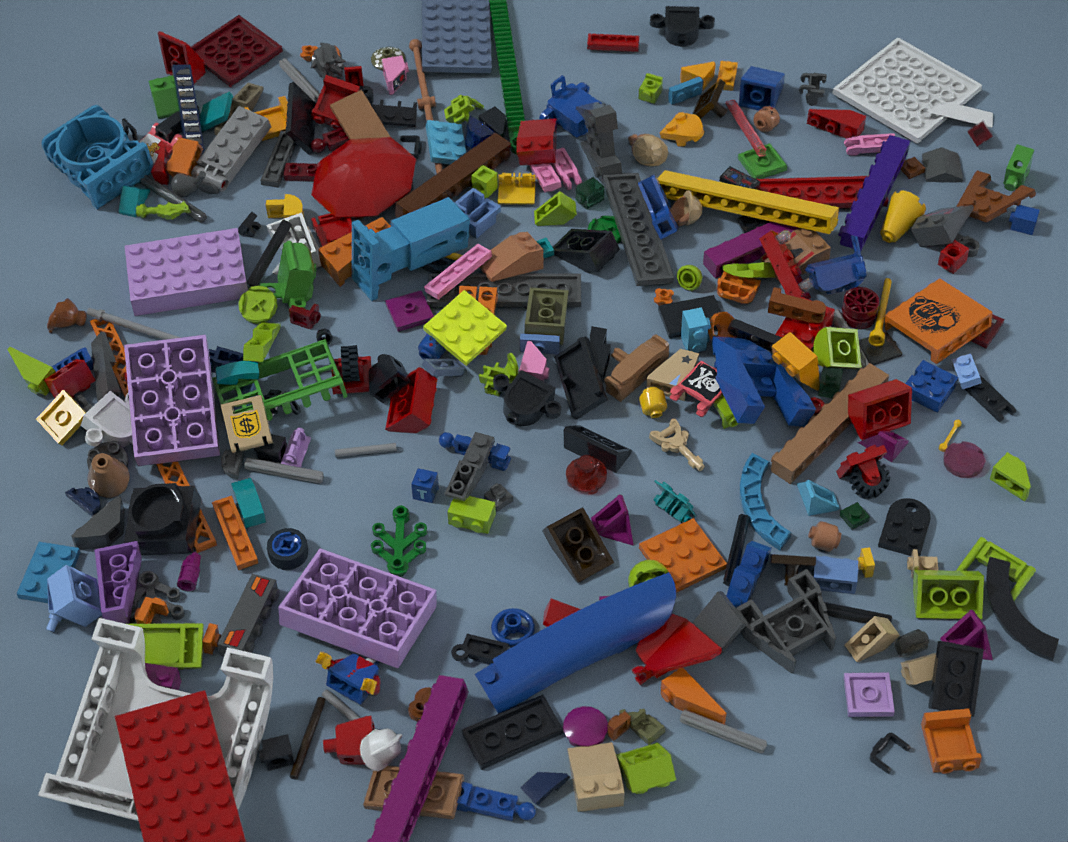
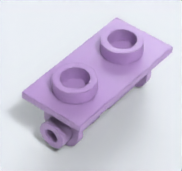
(296, 448)

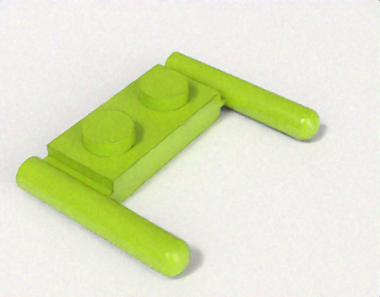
(1018, 572)

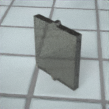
(880, 354)

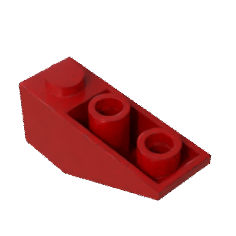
(838, 122)

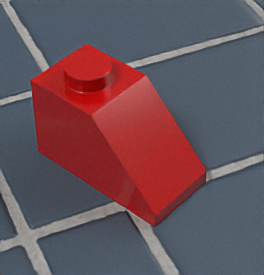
(354, 75)

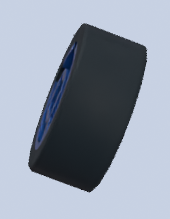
(283, 557)

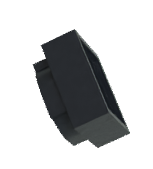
(163, 518)

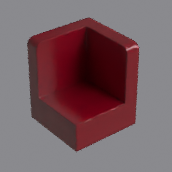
(980, 133)

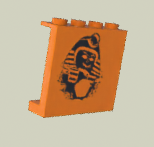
(940, 319)

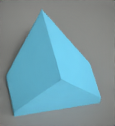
(817, 498)

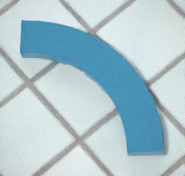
(754, 505)

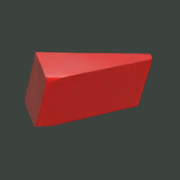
(159, 168)

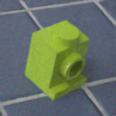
(650, 88)

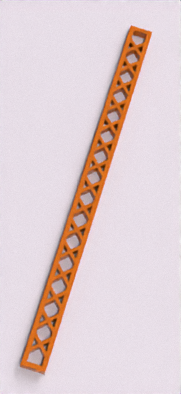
(165, 472)

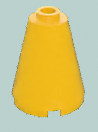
(901, 215)

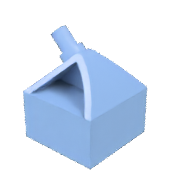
(72, 597)

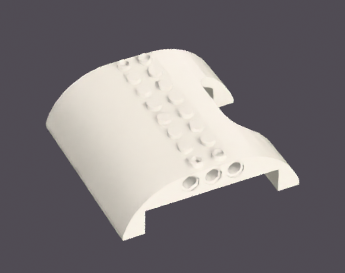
(93, 761)

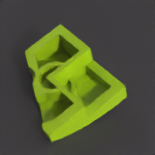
(752, 270)

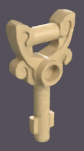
(676, 443)

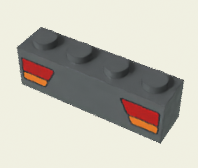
(249, 614)

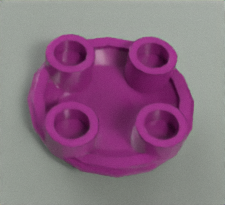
(585, 726)

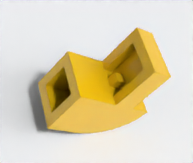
(284, 207)

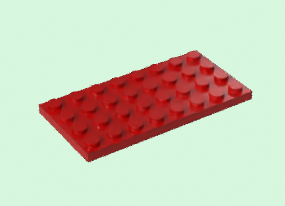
(179, 772)

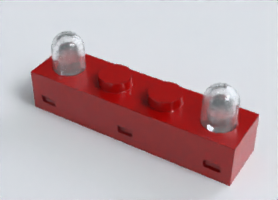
(784, 266)

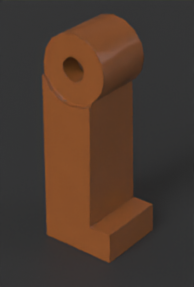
(796, 307)

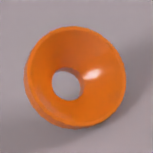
(721, 321)

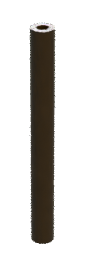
(307, 739)

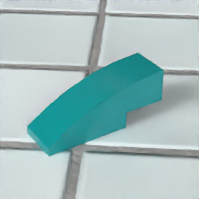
(248, 502)

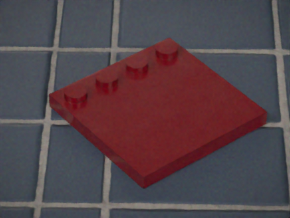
(236, 50)

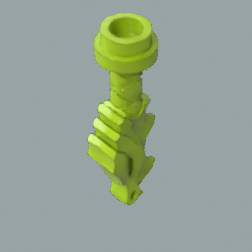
(166, 211)

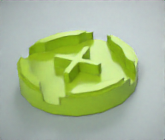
(258, 304)

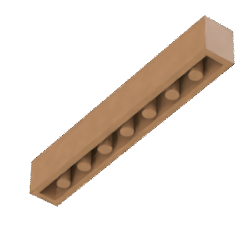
(823, 427)

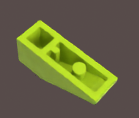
(32, 371)

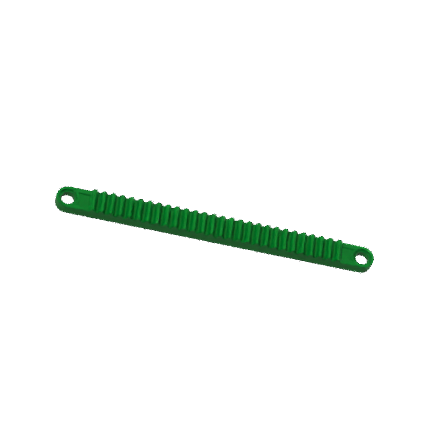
(507, 69)

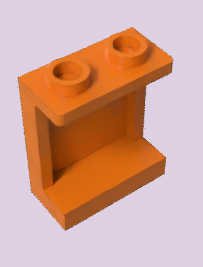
(950, 741)

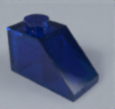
(476, 132)

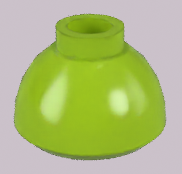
(689, 277)

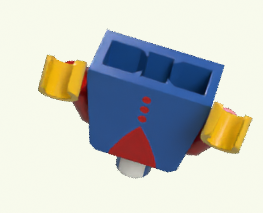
(351, 676)

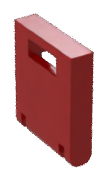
(331, 228)

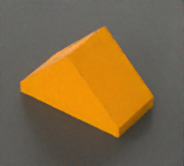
(705, 71)

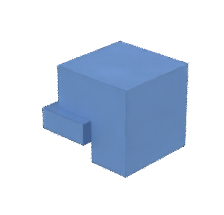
(480, 211)

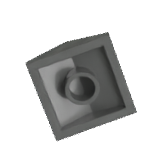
(942, 166)

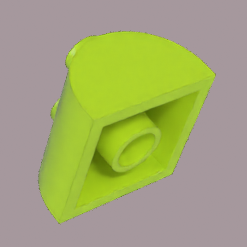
(838, 348)

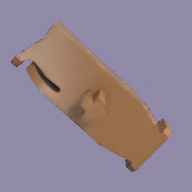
(635, 366)

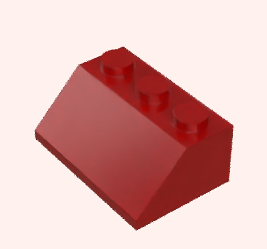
(413, 405)
(880, 408)

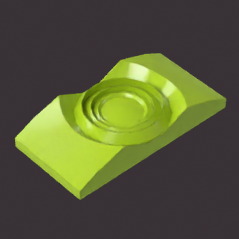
(174, 644)

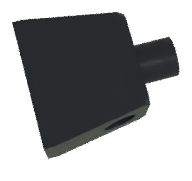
(387, 377)

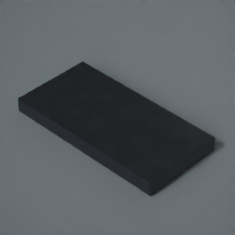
(299, 122)
(512, 731)

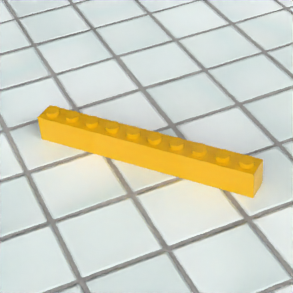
(751, 202)

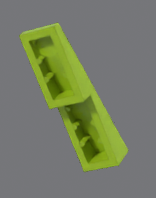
(261, 342)

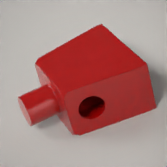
(349, 740)

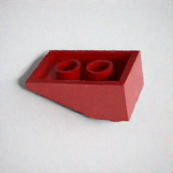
(180, 53)
(537, 142)

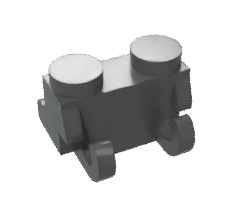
(813, 87)

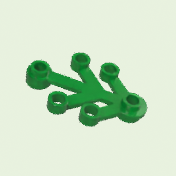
(399, 543)

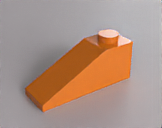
(687, 694)

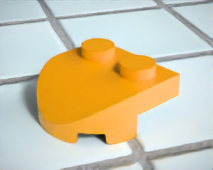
(683, 128)

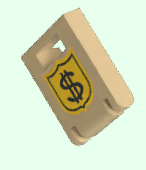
(248, 426)

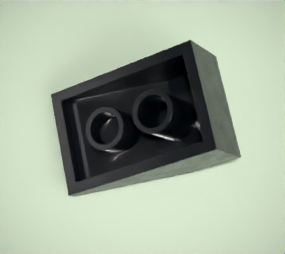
(587, 248)

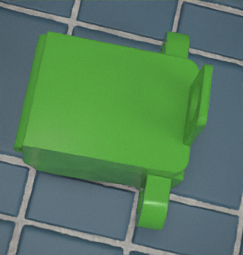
(294, 275)

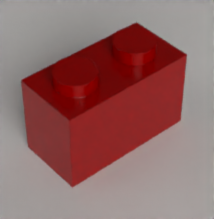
(71, 378)

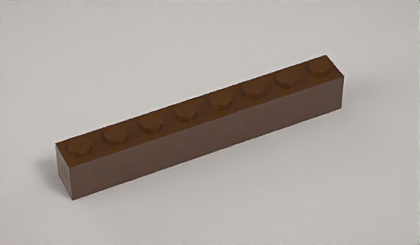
(456, 176)

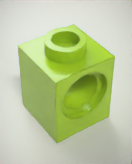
(485, 181)

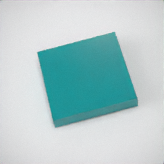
(215, 111)

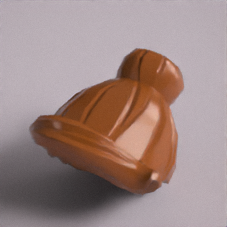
(65, 315)

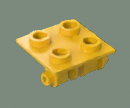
(516, 189)

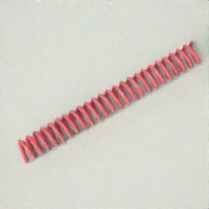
(746, 133)

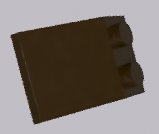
(578, 545)

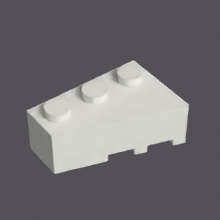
(297, 234)

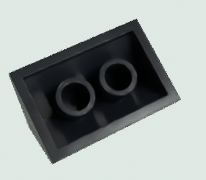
(587, 442)

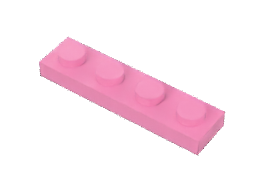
(458, 271)

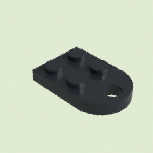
(905, 529)

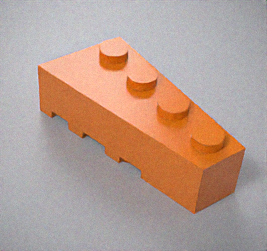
(337, 255)

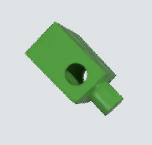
(1016, 175)

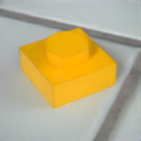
(866, 562)

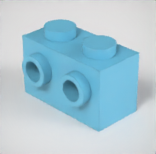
(695, 330)

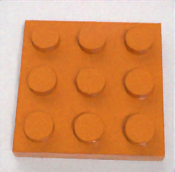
(685, 554)

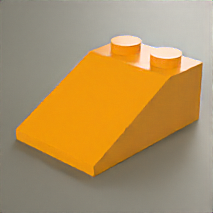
(797, 360)

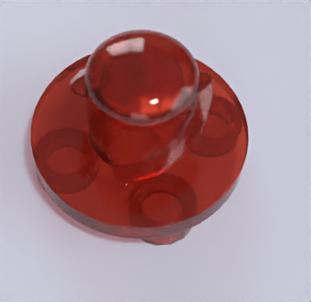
(586, 474)

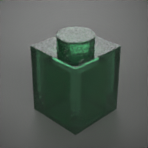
(589, 193)
(830, 381)

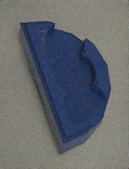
(86, 499)

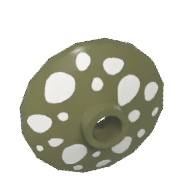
(385, 52)

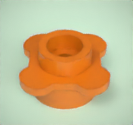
(307, 52)
(663, 296)

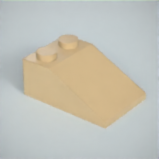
(596, 777)

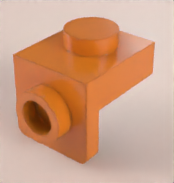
(149, 608)

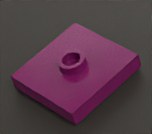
(409, 310)

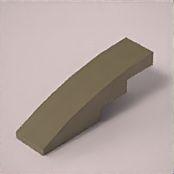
(246, 97)

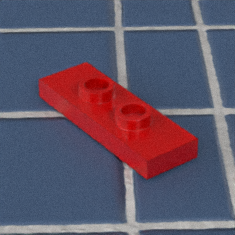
(613, 42)

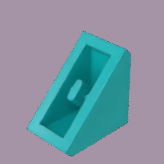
(131, 198)

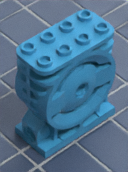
(97, 155)

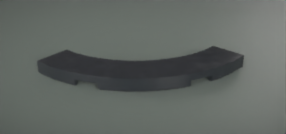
(1009, 615)

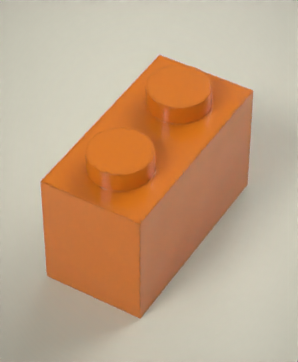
(184, 157)

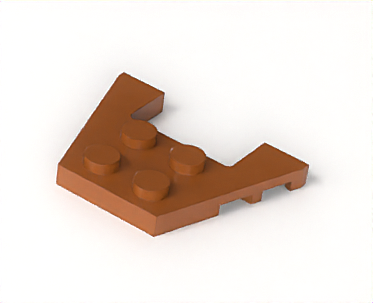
(989, 203)

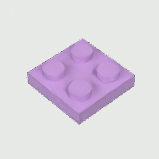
(868, 695)

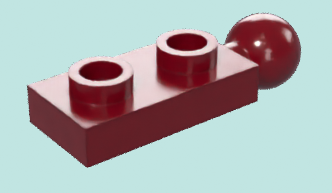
(332, 140)

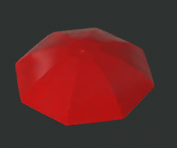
(363, 177)

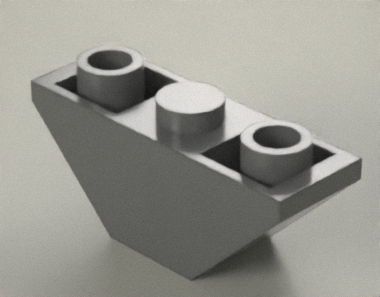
(102, 527)

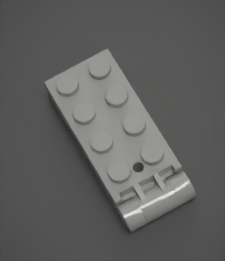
(232, 147)

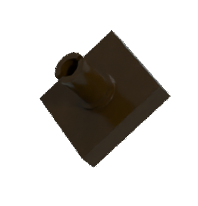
(709, 101)
(792, 563)

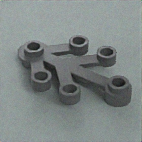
(149, 589)

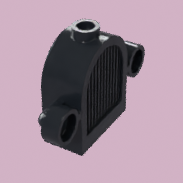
(681, 24)
(526, 399)

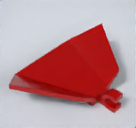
(672, 648)

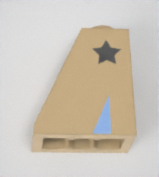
(673, 371)

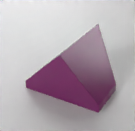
(893, 443)
(614, 521)
(969, 632)

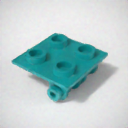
(676, 504)

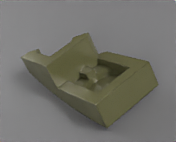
(645, 726)

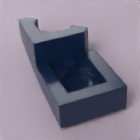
(542, 784)

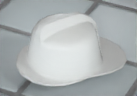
(380, 748)

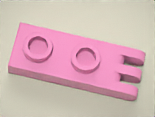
(546, 177)

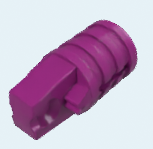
(189, 572)

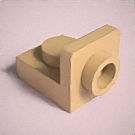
(921, 562)

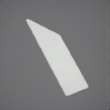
(963, 113)

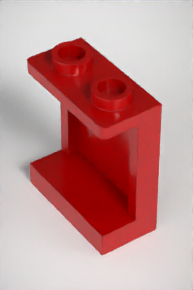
(332, 91)

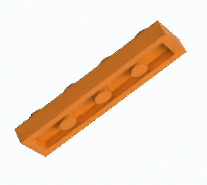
(235, 533)

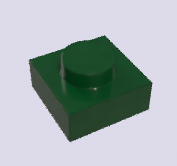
(854, 515)

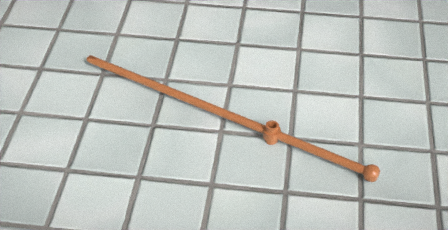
(425, 102)

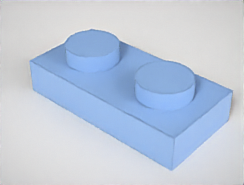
(966, 371)

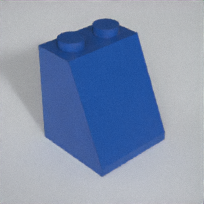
(760, 88)

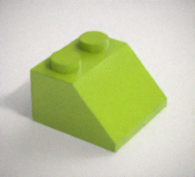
(646, 768)

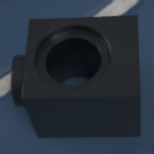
(276, 752)

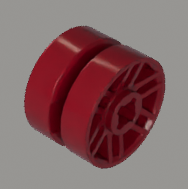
(860, 307)

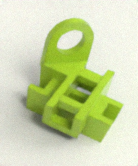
(461, 106)
(510, 371)

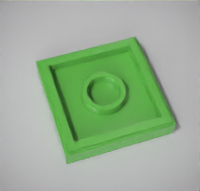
(763, 166)

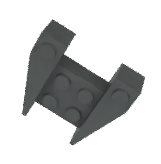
(599, 146)
(792, 625)

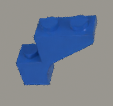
(658, 206)
(747, 573)

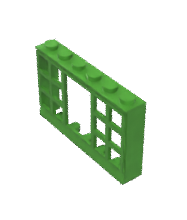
(292, 359)

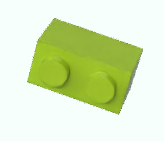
(472, 514)

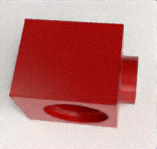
(953, 256)

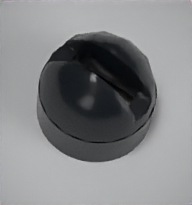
(327, 333)

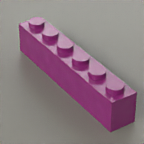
(740, 250)

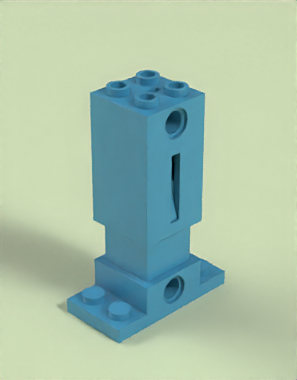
(409, 243)

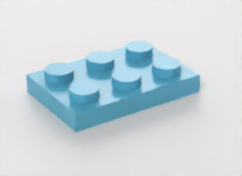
(445, 141)

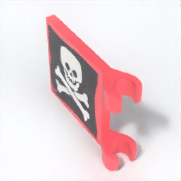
(701, 385)

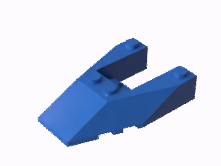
(750, 372)

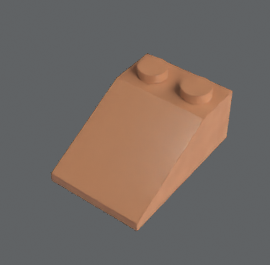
(514, 257)

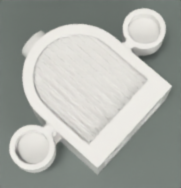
(108, 421)

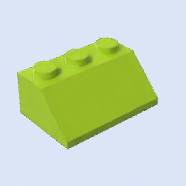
(947, 593)

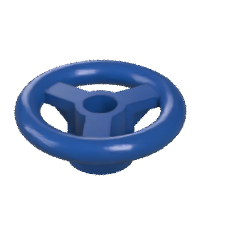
(512, 616)

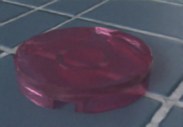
(964, 459)

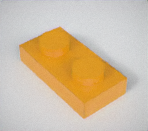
(727, 73)

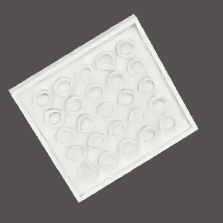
(902, 85)

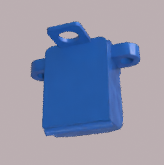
(564, 103)
(839, 273)

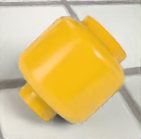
(653, 402)

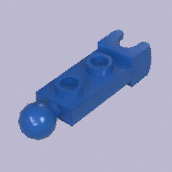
(498, 456)
(493, 803)

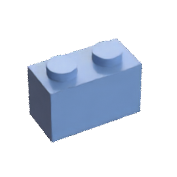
(836, 574)

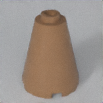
(107, 476)

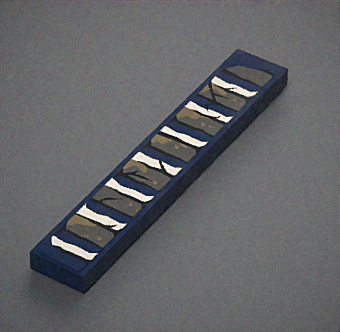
(187, 103)

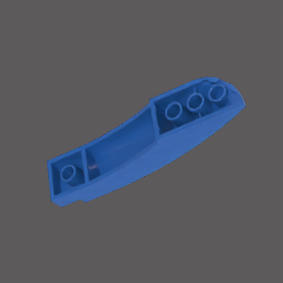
(578, 641)

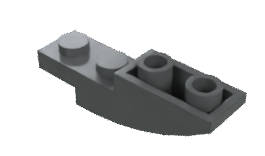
(471, 467)

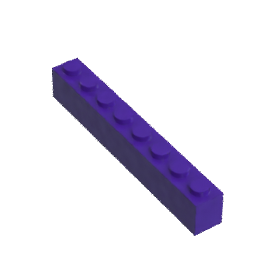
(875, 191)

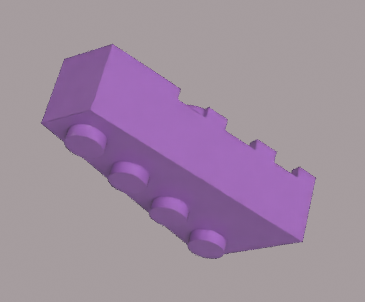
(117, 579)

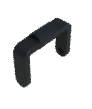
(413, 138)
(881, 744)

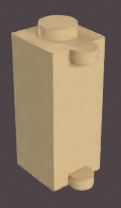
(918, 669)

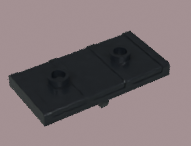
(580, 378)

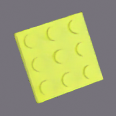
(465, 327)

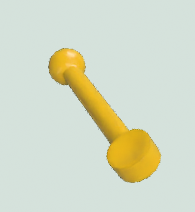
(957, 423)

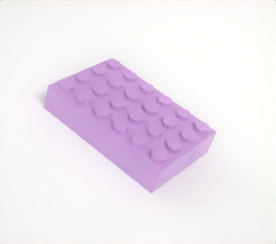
(185, 271)
(171, 400)
(358, 607)

